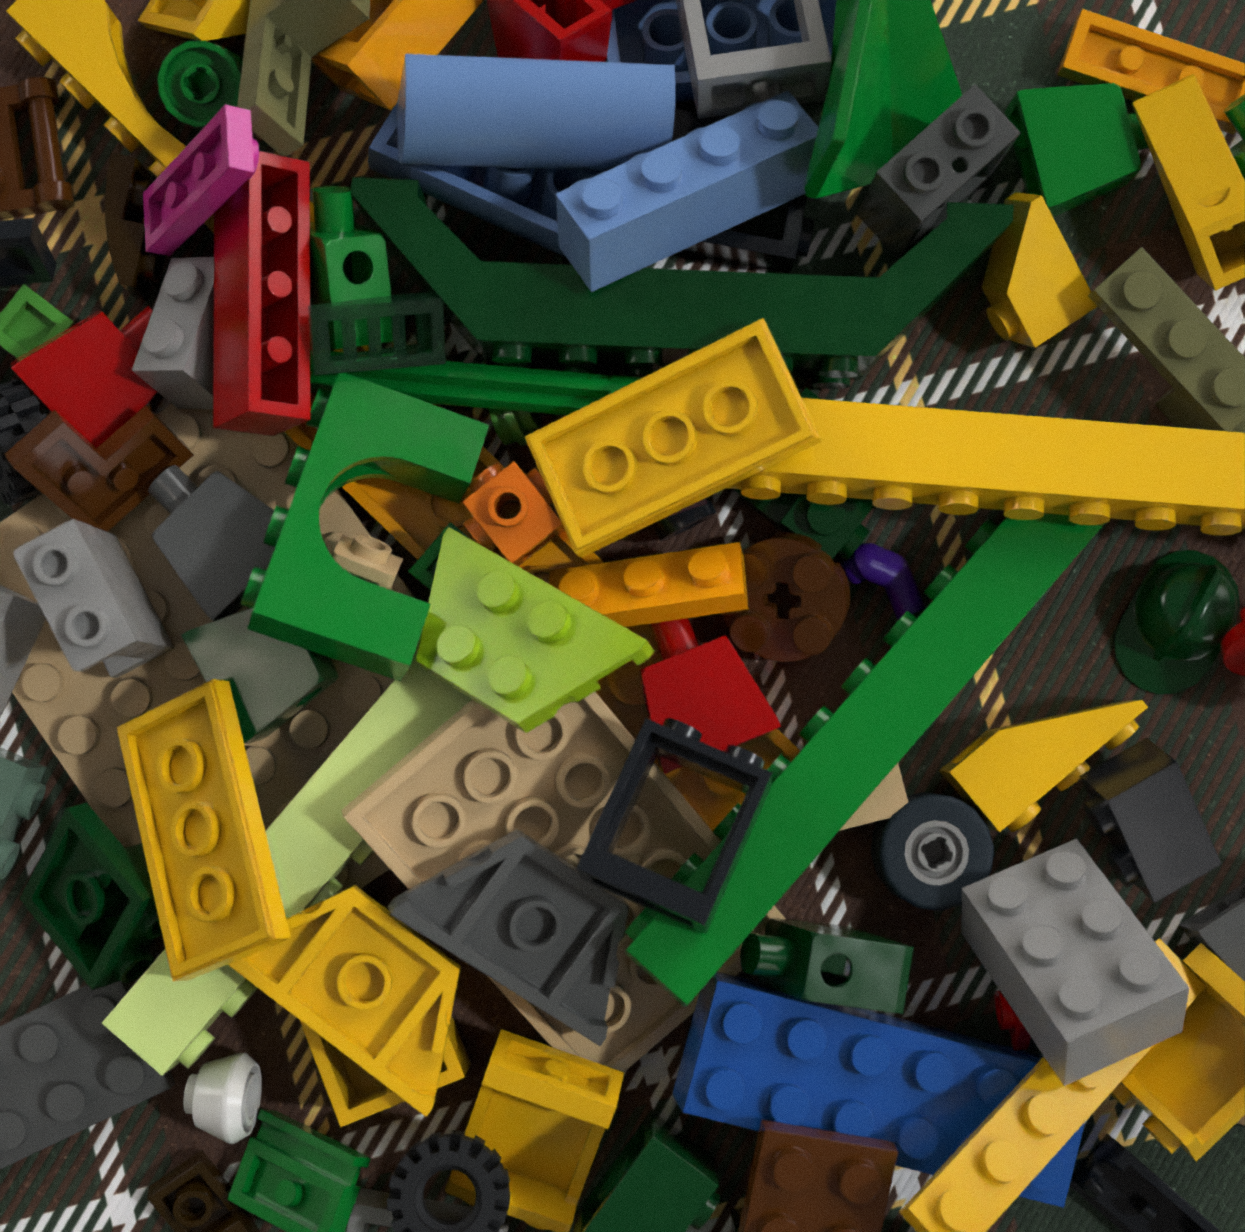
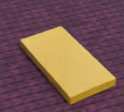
(672, 438)
(202, 831)

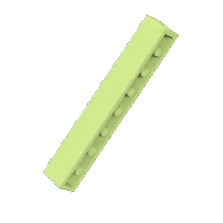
(308, 848)

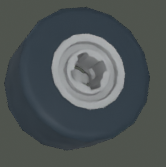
(909, 844)

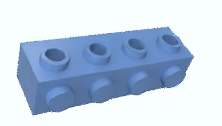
(686, 190)

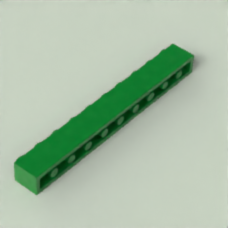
(862, 740)

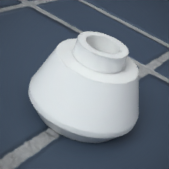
(225, 1097)

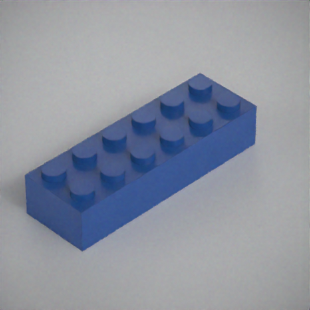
(850, 1073)

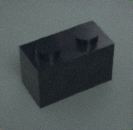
(1149, 820)

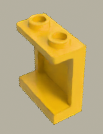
(1196, 1078)
(545, 1122)

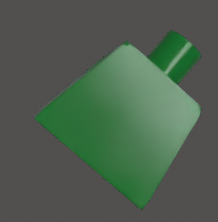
(1075, 142)
(346, 261)

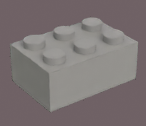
(1073, 961)

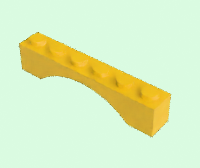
(89, 48)

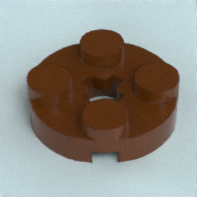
(809, 573)

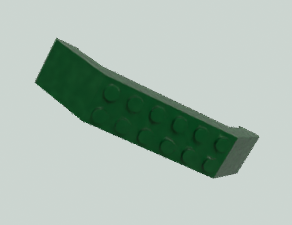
(656, 316)

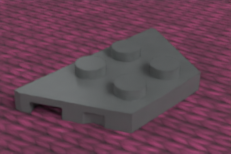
(527, 926)

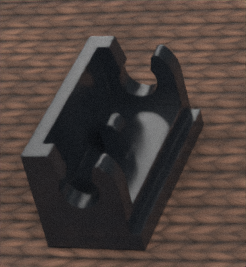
(1133, 1194)

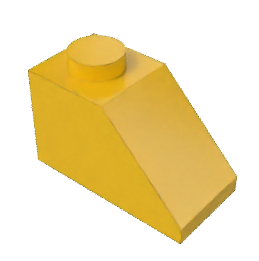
(1033, 277)

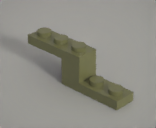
(278, 62)
(1178, 343)

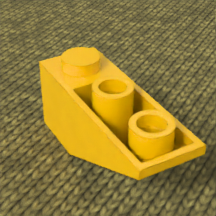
(1197, 178)
(1019, 763)

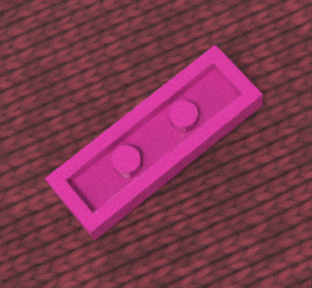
(199, 180)

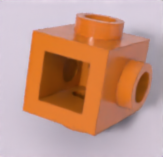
(526, 532)

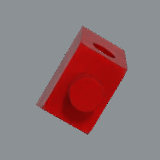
(551, 29)
(90, 374)
(703, 689)

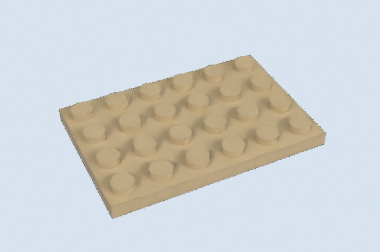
(489, 778)

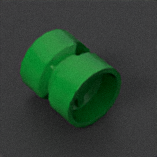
(199, 81)

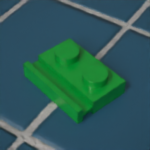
(297, 1177)

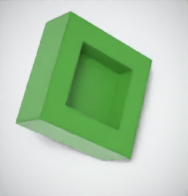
(29, 322)

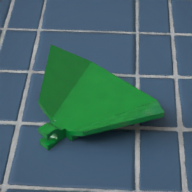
(882, 92)

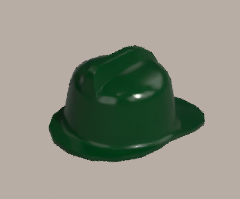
(1176, 622)

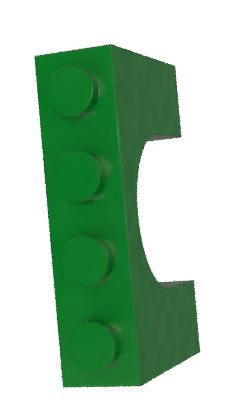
(304, 591)

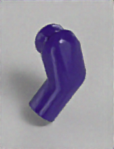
(886, 570)

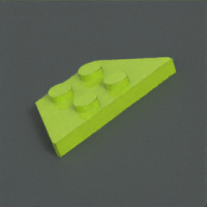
(515, 637)

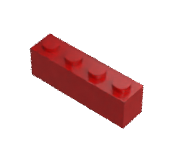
(263, 301)

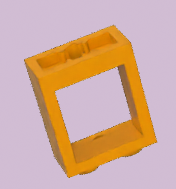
(372, 55)

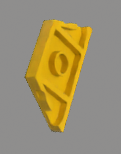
(365, 989)

